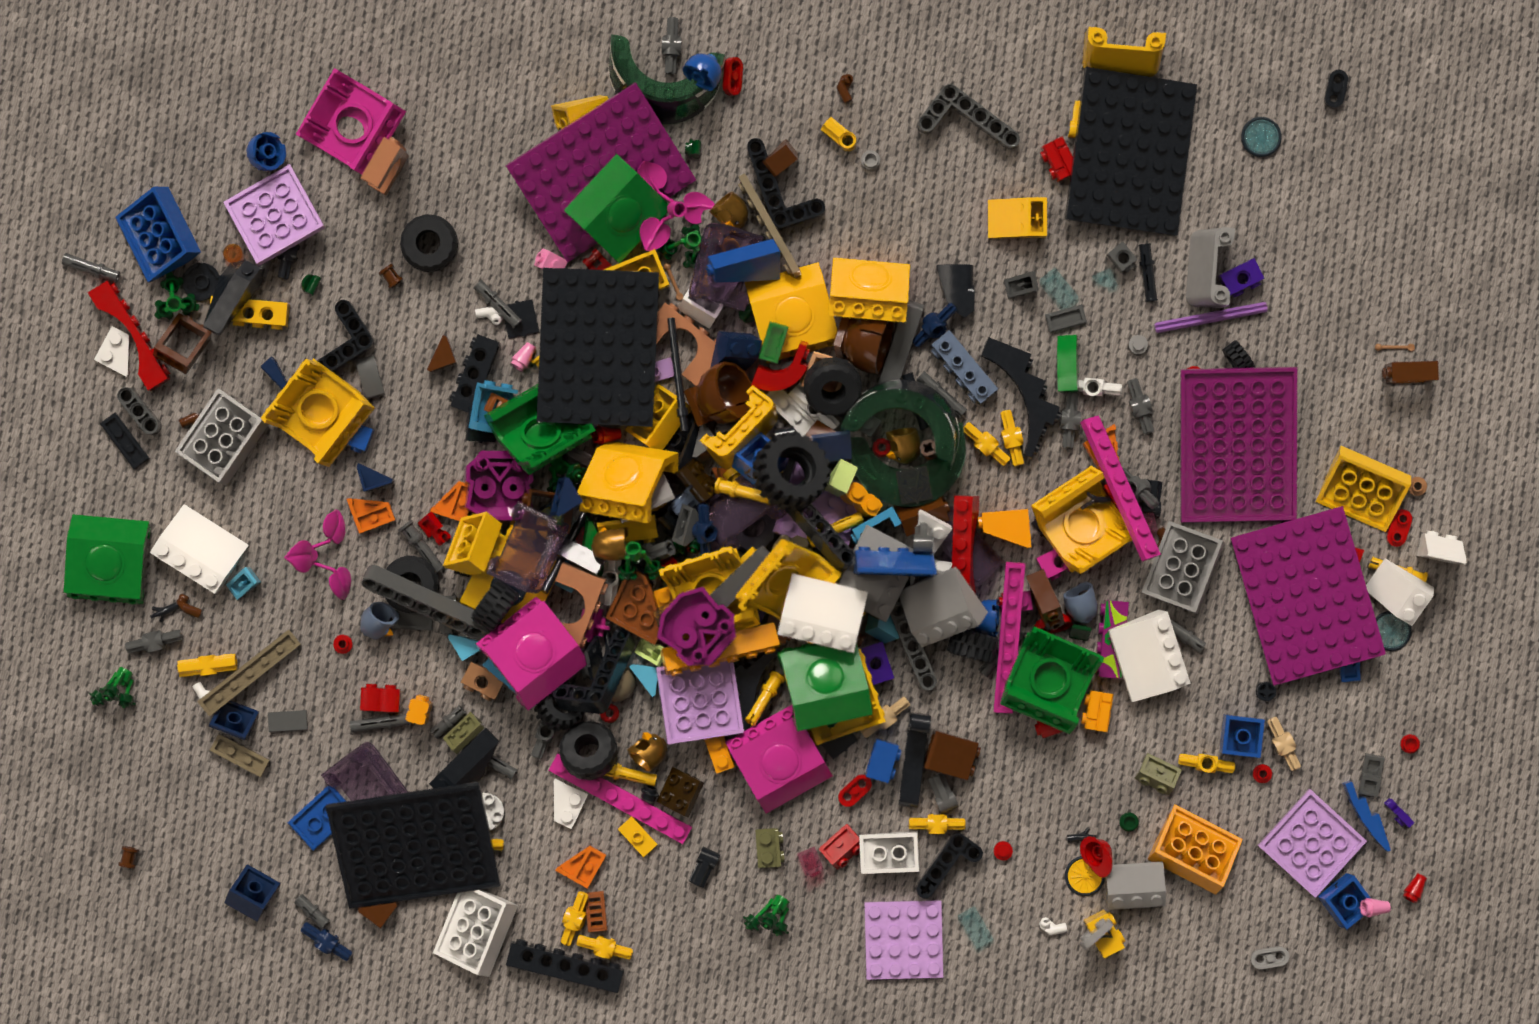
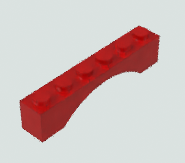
(150, 369)
(964, 526)

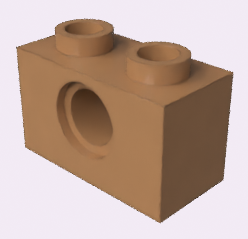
(471, 678)

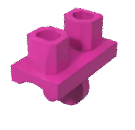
(598, 626)

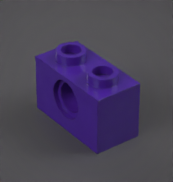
(1249, 269)
(878, 651)

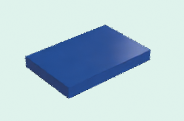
(312, 820)

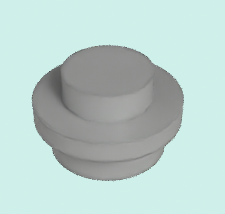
(870, 160)
(1138, 344)

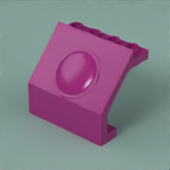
(343, 98)
(533, 652)
(778, 760)

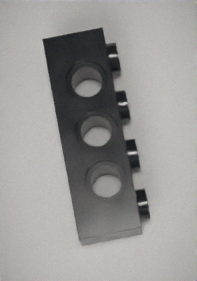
(477, 344)

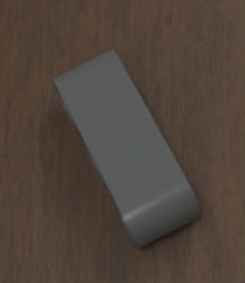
(131, 406)

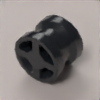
(1265, 691)

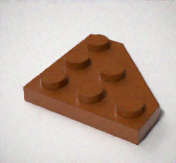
(635, 608)

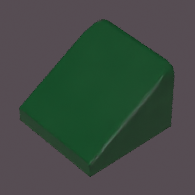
(1080, 632)

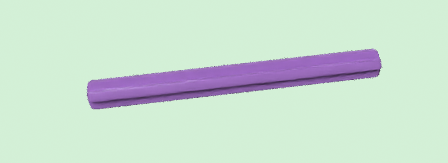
(1210, 317)

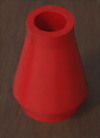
(605, 434)
(1414, 890)

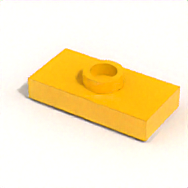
(637, 836)

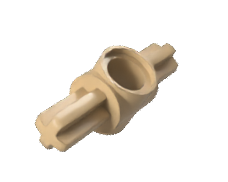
(890, 716)
(1284, 743)

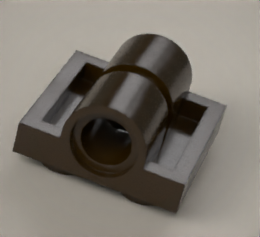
(694, 475)
(680, 792)

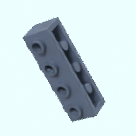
(964, 367)

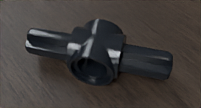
(287, 258)

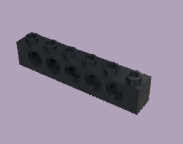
(516, 960)

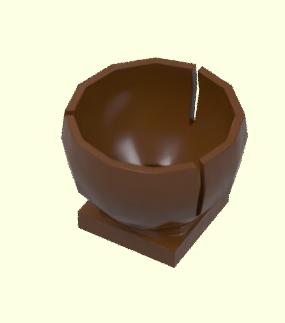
(864, 342)
(719, 395)

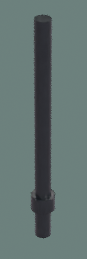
(682, 411)
(572, 536)

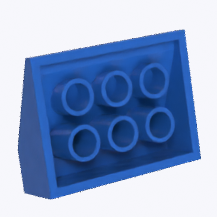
(157, 233)
(893, 562)

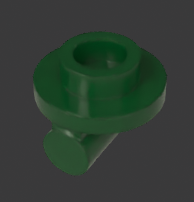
(693, 148)
(310, 283)
(747, 315)

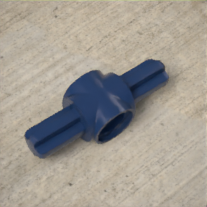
(934, 325)
(704, 529)
(326, 942)

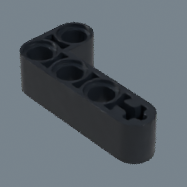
(946, 866)

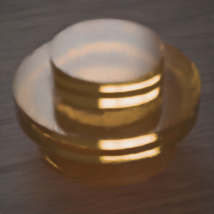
(233, 253)

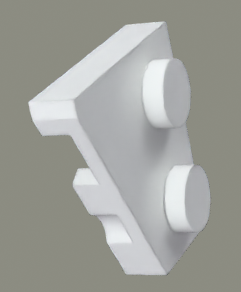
(115, 351)
(939, 528)
(567, 803)

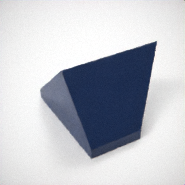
(372, 479)

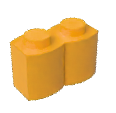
(863, 502)

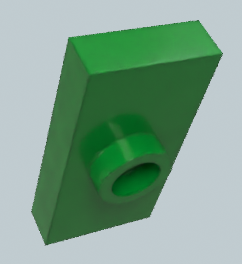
(773, 342)

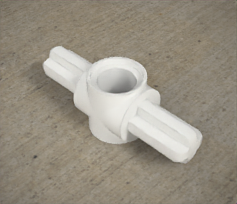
(1104, 388)

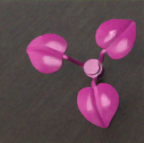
(654, 232)
(304, 555)

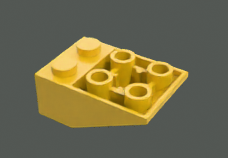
(1017, 218)

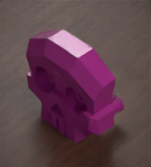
(498, 498)
(685, 616)

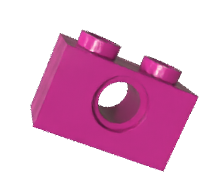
(1046, 562)

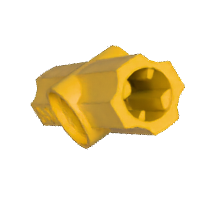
(207, 665)

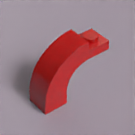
(777, 380)

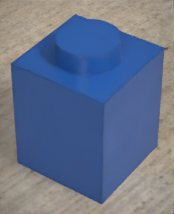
(361, 439)

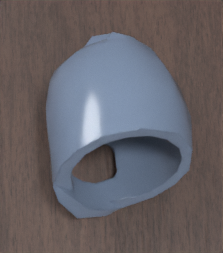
(1081, 607)
(376, 619)

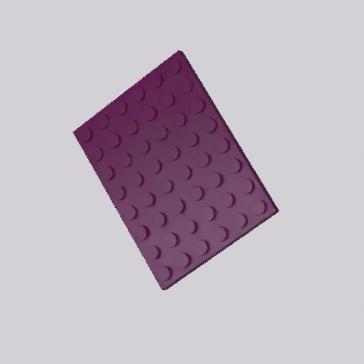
(570, 159)
(1238, 444)
(1308, 595)

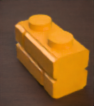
(419, 710)
(1097, 710)

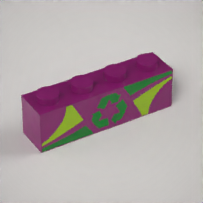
(1114, 614)

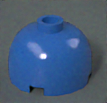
(703, 70)
(266, 151)
(991, 620)

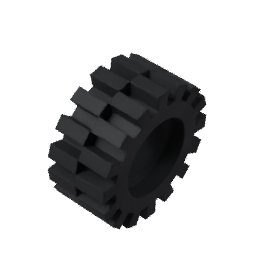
(1237, 356)

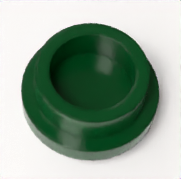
(1129, 821)

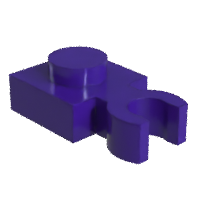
(1401, 817)

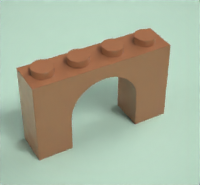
(385, 165)
(706, 346)
(591, 589)

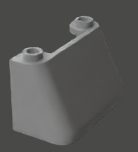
(1203, 265)

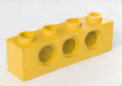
(278, 321)

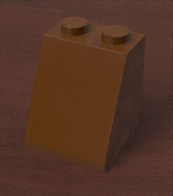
(951, 755)

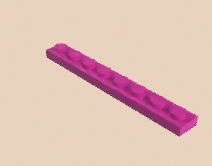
(1120, 488)
(1009, 628)
(626, 802)

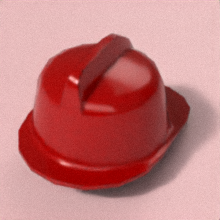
(1097, 855)

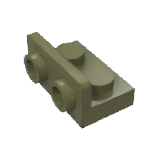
(463, 732)
(1158, 774)
(768, 847)

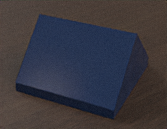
(565, 497)
(234, 720)

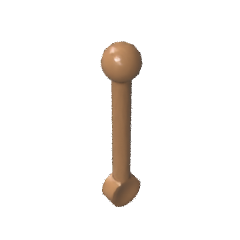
(679, 296)
(1410, 347)

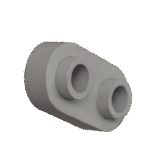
(1090, 938)
(1269, 958)

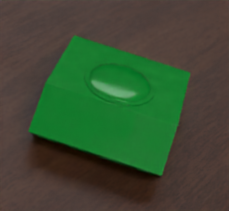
(615, 208)
(529, 441)
(105, 559)
(1050, 679)
(825, 685)

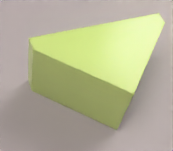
(841, 478)
(649, 651)

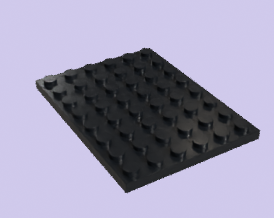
(1130, 151)
(597, 347)
(413, 845)

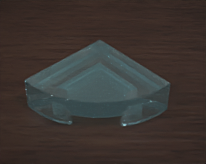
(1105, 278)

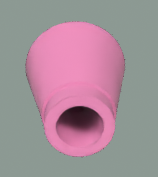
(523, 357)
(1373, 907)

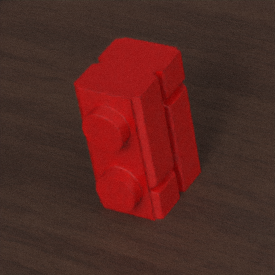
(1058, 158)

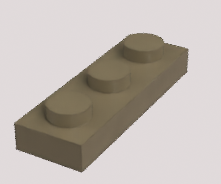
(239, 755)

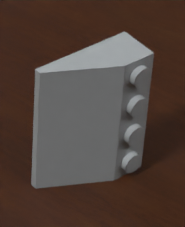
(221, 437)
(1184, 567)
(882, 589)
(941, 607)

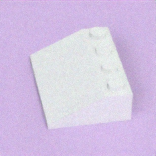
(199, 549)
(822, 613)
(1149, 656)
(475, 930)

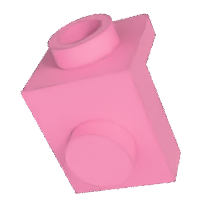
(548, 259)

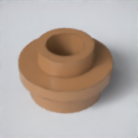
(1422, 482)

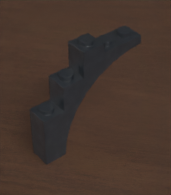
(1039, 412)
(747, 683)

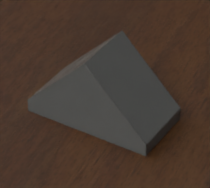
(1021, 284)
(700, 453)
(683, 531)

